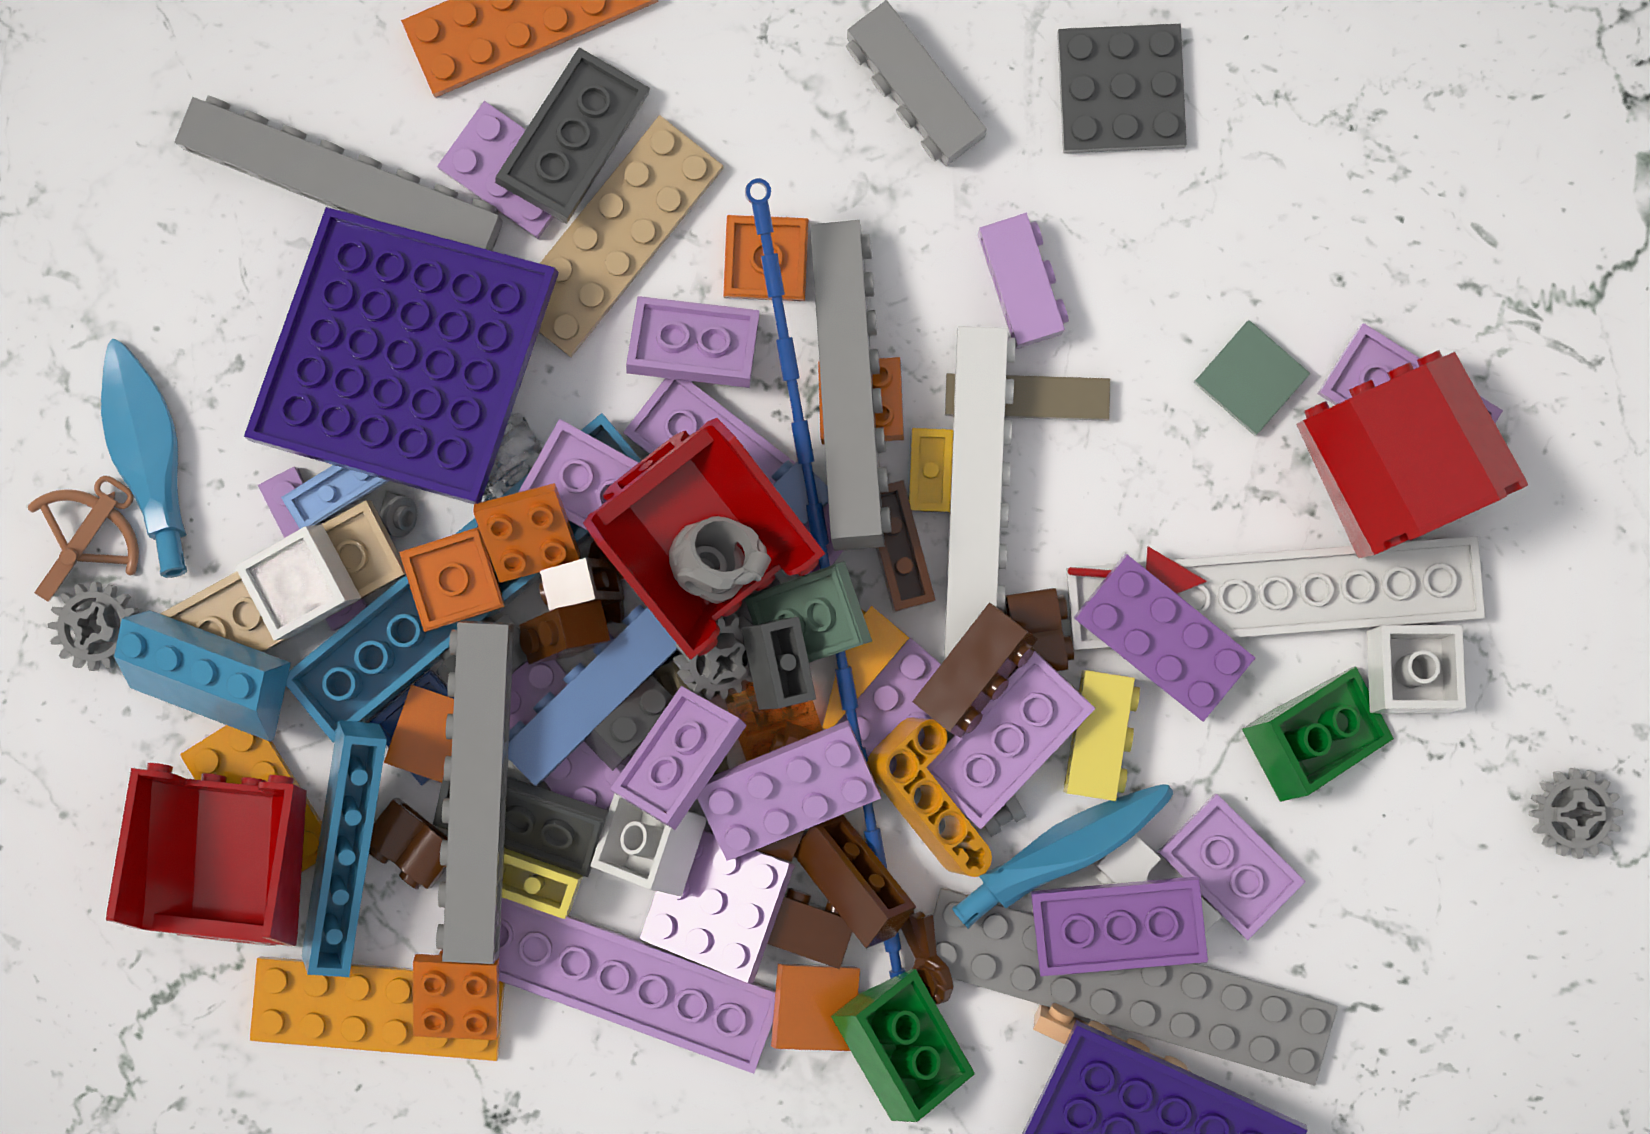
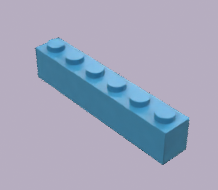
(343, 848)

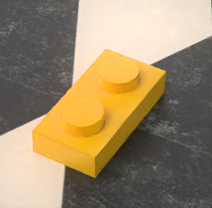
(930, 469)

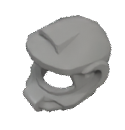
(711, 563)

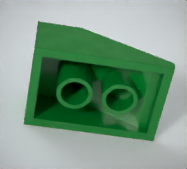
(1317, 735)

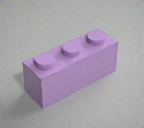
(1022, 280)

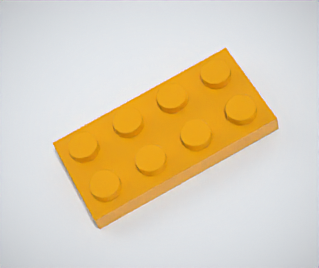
(241, 755)

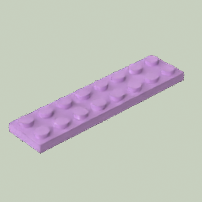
(635, 985)

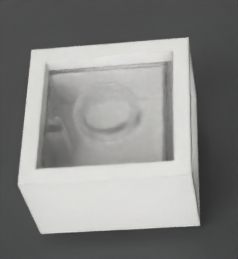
(297, 582)

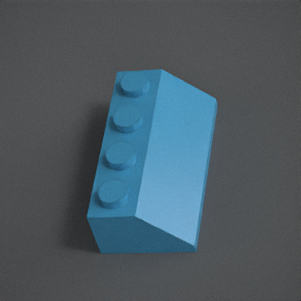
(202, 672)

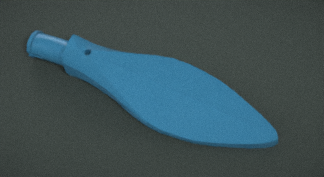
(144, 450)
(1064, 850)

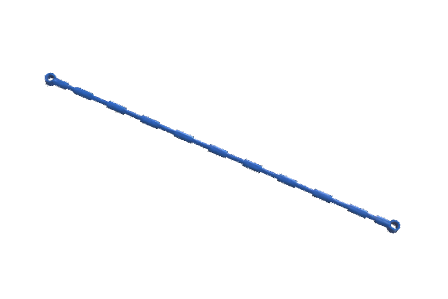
(814, 509)

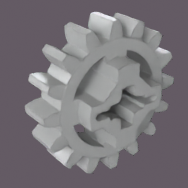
(86, 641)
(722, 666)
(1576, 829)

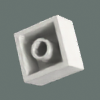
(1416, 669)
(647, 850)

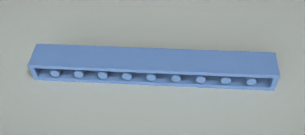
(617, 670)

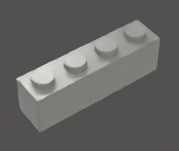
(915, 84)

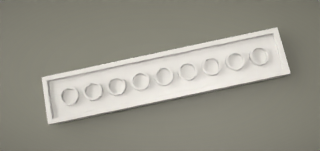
(1321, 589)

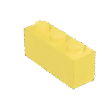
(1102, 737)
(539, 884)

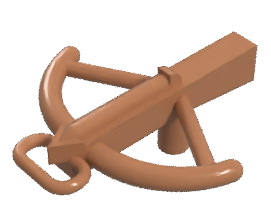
(73, 551)

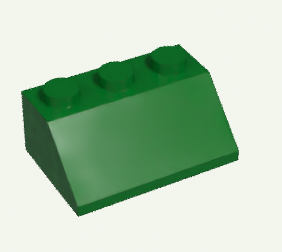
(903, 1046)

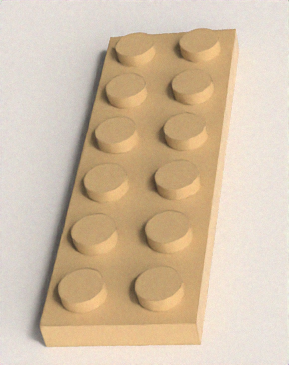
(623, 230)
(362, 547)

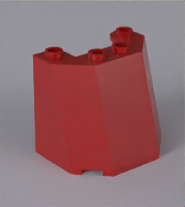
(1409, 454)
(680, 486)
(210, 857)

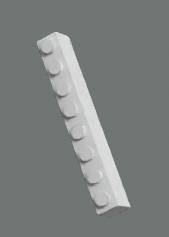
(978, 477)

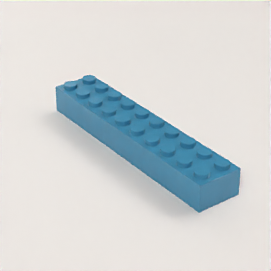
(385, 643)

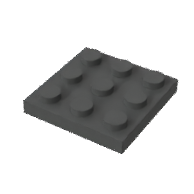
(1121, 88)

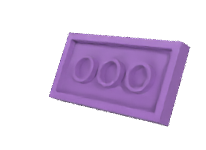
(1164, 637)
(1119, 926)

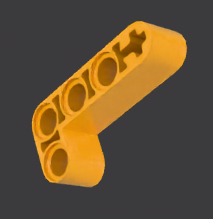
(934, 801)

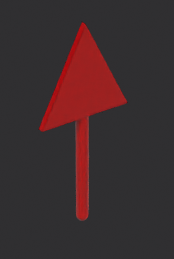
(1163, 568)

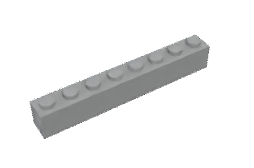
(331, 177)
(847, 386)
(477, 792)

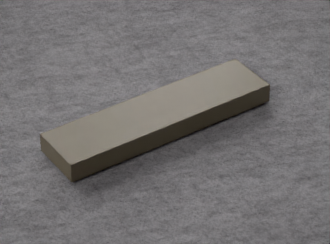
(1050, 397)

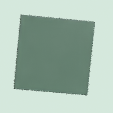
(1252, 377)

